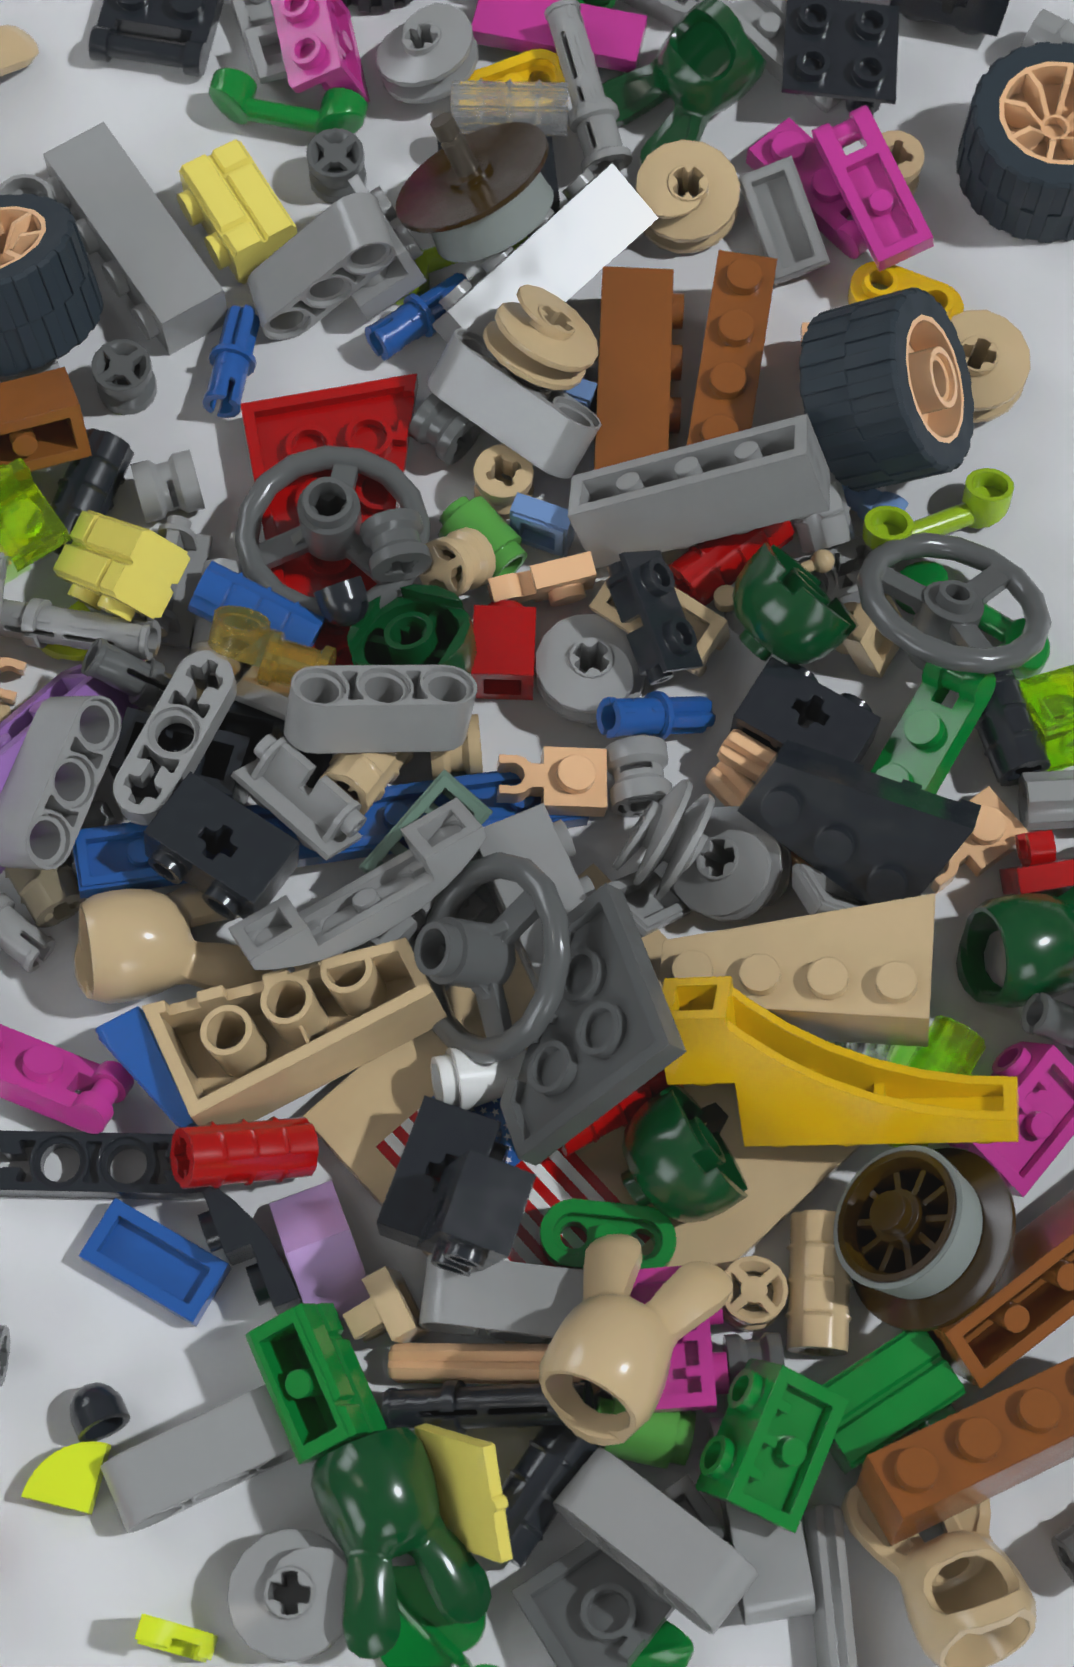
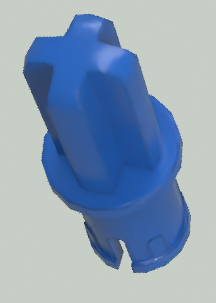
(410, 320)
(232, 361)
(654, 715)

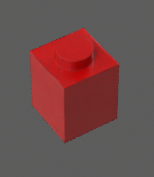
(504, 650)

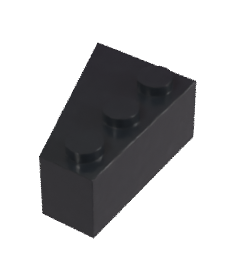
(856, 826)

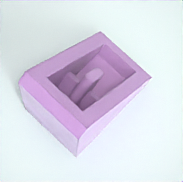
(320, 1248)

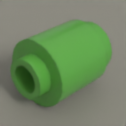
(483, 517)
(659, 1441)

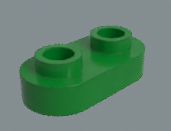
(601, 1219)

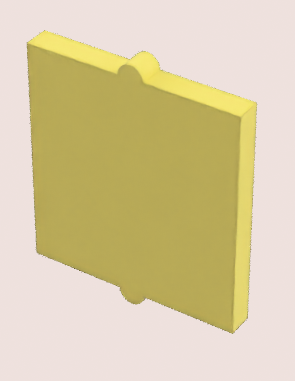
(469, 1490)

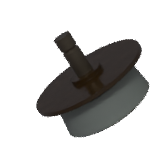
(478, 189)
(925, 1234)

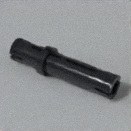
(470, 1407)

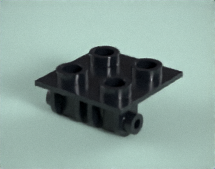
(841, 51)

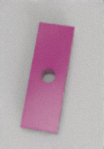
(522, 26)

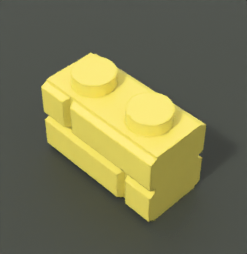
(234, 208)
(120, 566)

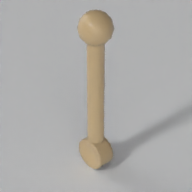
(821, 561)

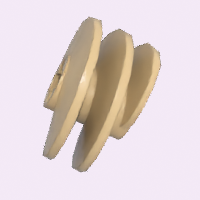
(688, 170)
(542, 339)
(996, 361)

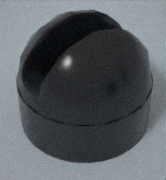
(343, 602)
(97, 1412)

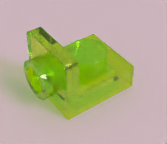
(26, 519)
(1052, 710)

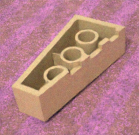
(830, 973)
(292, 1032)

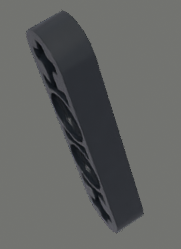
(94, 1172)

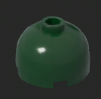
(787, 610)
(415, 629)
(679, 1160)

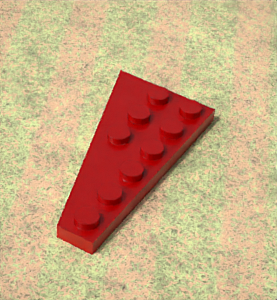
(356, 416)

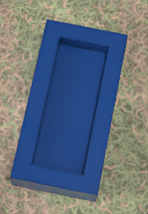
(155, 1262)

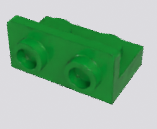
(771, 1443)

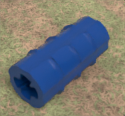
(225, 587)

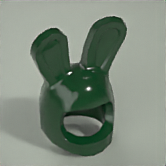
(700, 66)
(1036, 943)
(382, 1505)

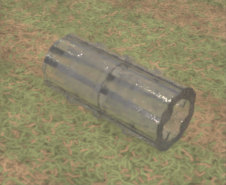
(497, 102)

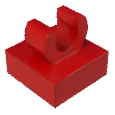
(1038, 865)

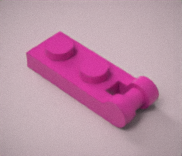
(819, 186)
(874, 189)
(48, 1076)

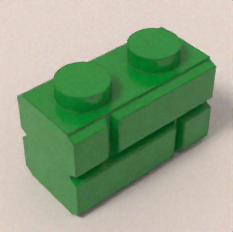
(314, 1380)
(890, 1395)

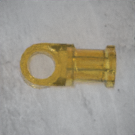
(247, 637)

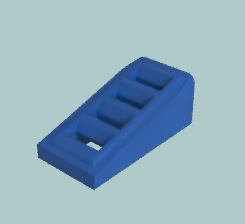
(136, 1048)

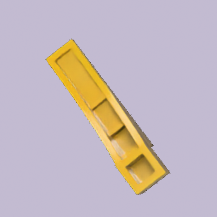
(819, 1093)

